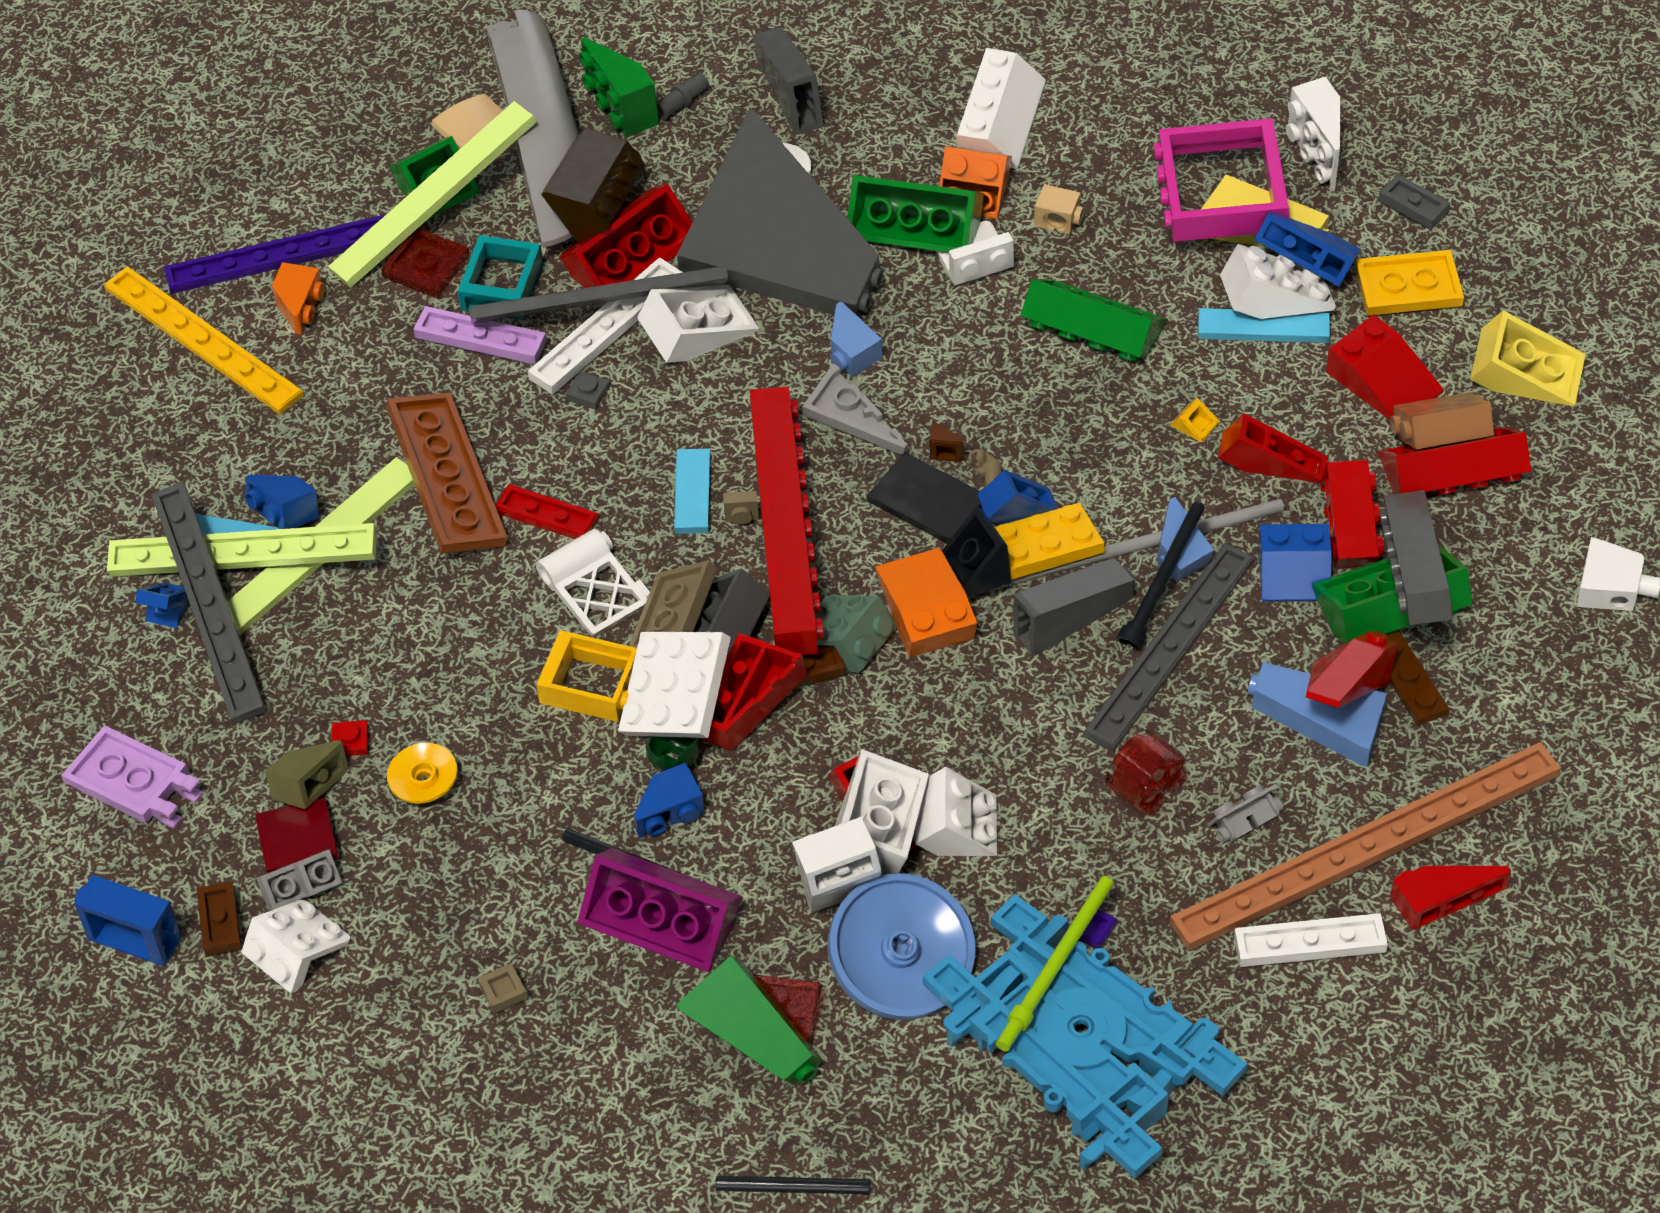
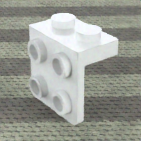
(983, 257)
(288, 939)

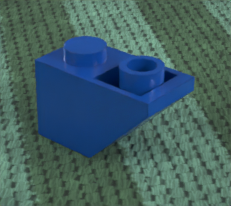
(282, 499)
(668, 792)

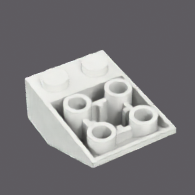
(1316, 126)
(1272, 285)
(836, 862)

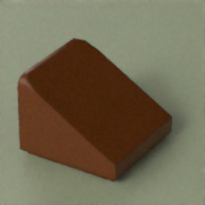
(945, 444)

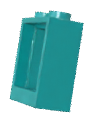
(504, 250)

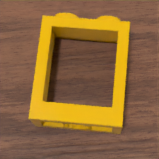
(591, 650)

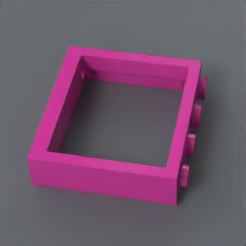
(1218, 137)

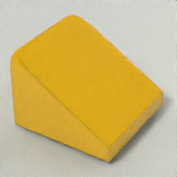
(1196, 420)

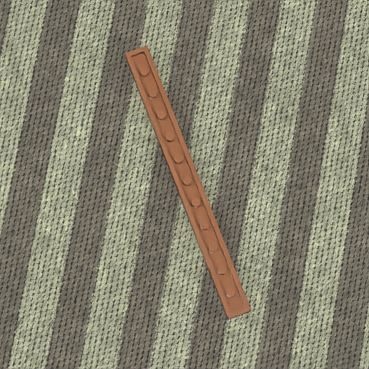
(1364, 846)

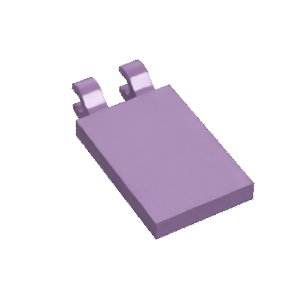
(132, 777)

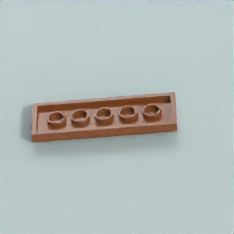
(446, 473)

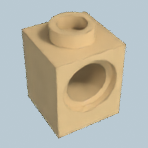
(1058, 209)

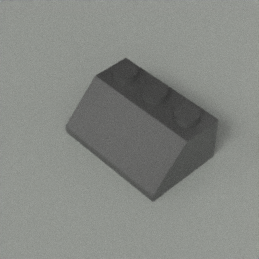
(732, 605)

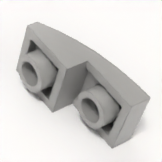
(299, 880)

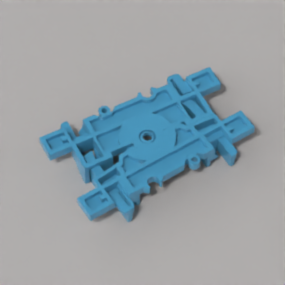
(1078, 1066)

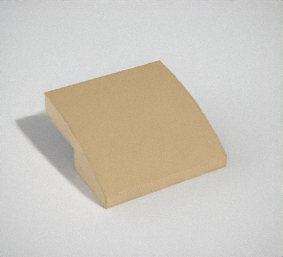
(466, 118)

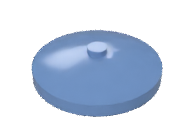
(891, 937)

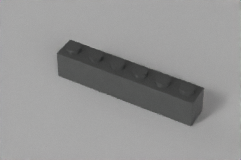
(1415, 558)

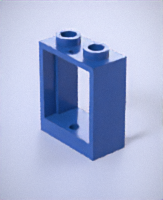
(127, 920)

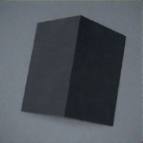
(978, 555)

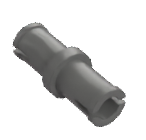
(681, 95)

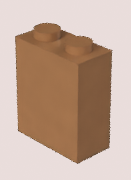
(1442, 420)

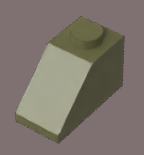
(306, 773)

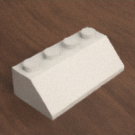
(1001, 105)

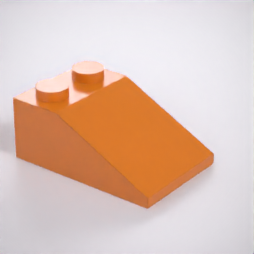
(926, 602)

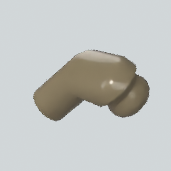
(984, 465)

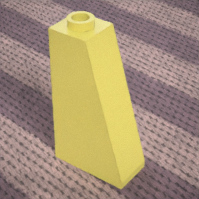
(1238, 193)

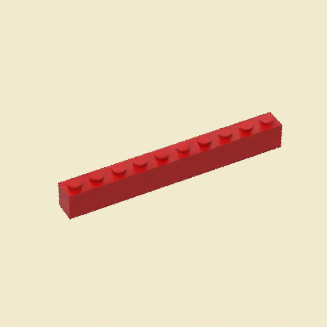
(783, 521)

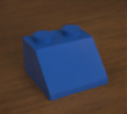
(1293, 560)

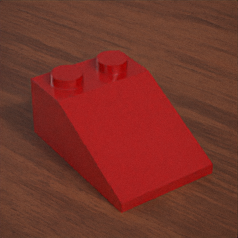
(1380, 367)

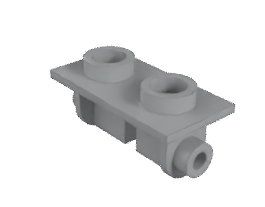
(1233, 819)

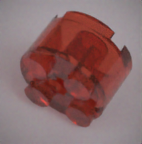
(1146, 771)

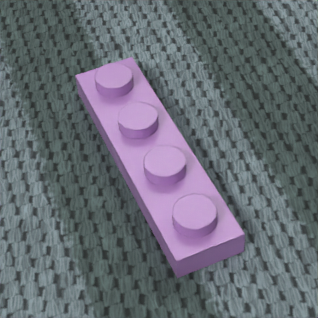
(483, 337)

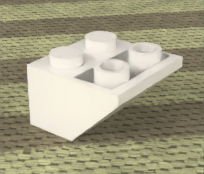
(956, 817)

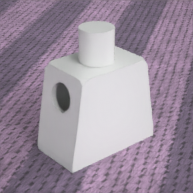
(1614, 578)

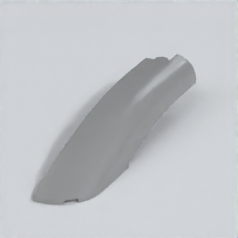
(534, 81)

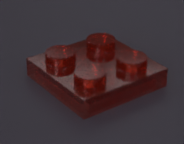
(425, 262)

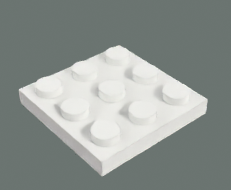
(674, 684)

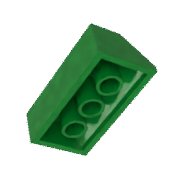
(914, 213)
(1091, 317)
(1368, 600)

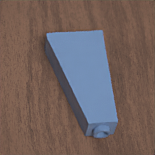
(1345, 730)

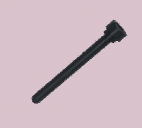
(1134, 631)

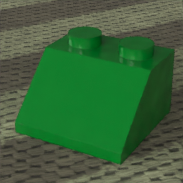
(420, 165)

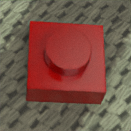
(352, 735)

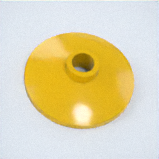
(421, 761)

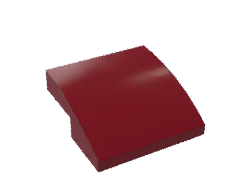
(295, 834)

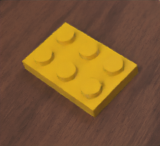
(1409, 282)
(1050, 540)

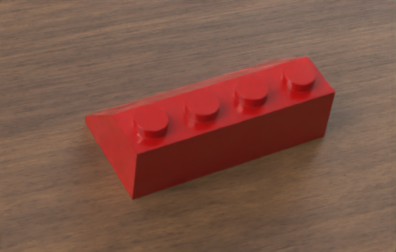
(634, 240)
(1457, 463)

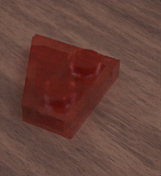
(797, 999)

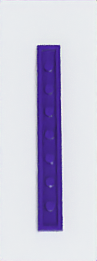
(266, 256)

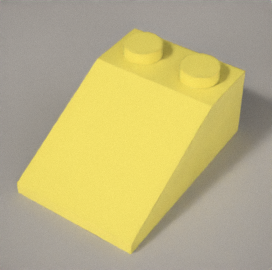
(1526, 362)

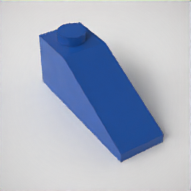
(1308, 246)

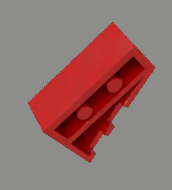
(1352, 513)

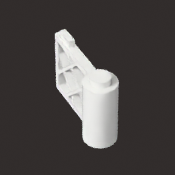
(579, 561)

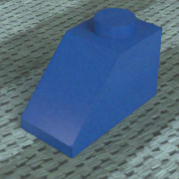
(1014, 498)

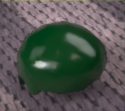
(685, 747)

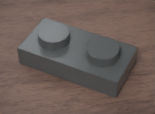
(1414, 201)

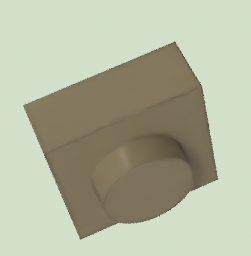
(740, 507)
(502, 988)

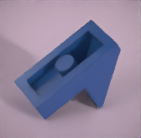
(164, 603)

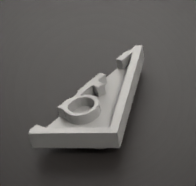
(845, 409)

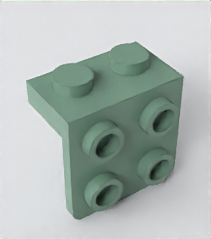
(855, 627)

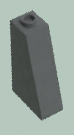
(790, 79)
(1069, 603)

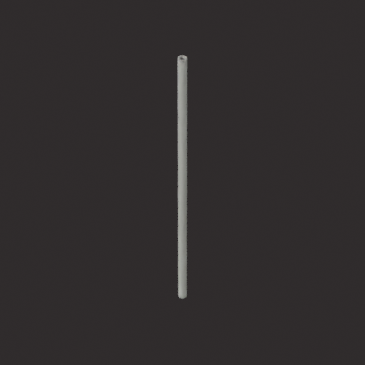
(1153, 539)

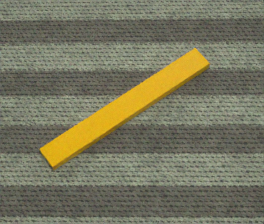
(204, 340)

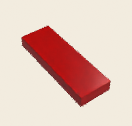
(545, 512)

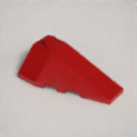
(1352, 670)

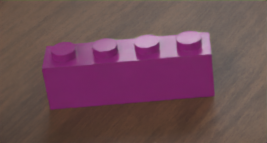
(658, 908)

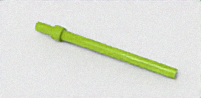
(1022, 1014)

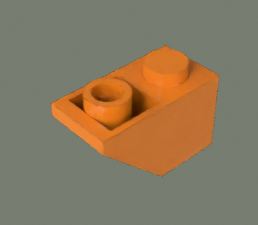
(296, 293)

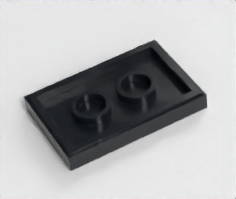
(924, 497)

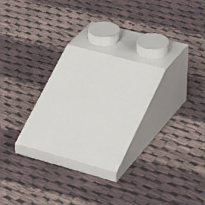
(694, 320)
(889, 802)

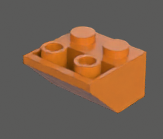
(977, 172)

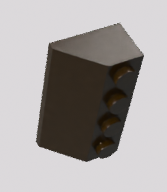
(592, 182)

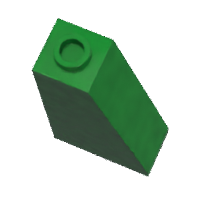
(748, 1018)

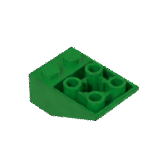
(620, 86)

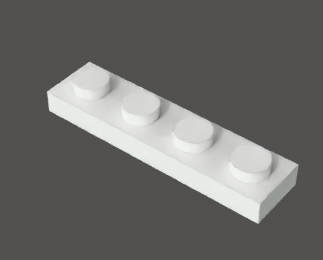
(1310, 940)

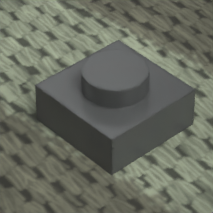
(588, 390)

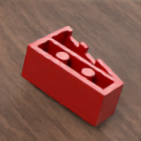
(751, 686)

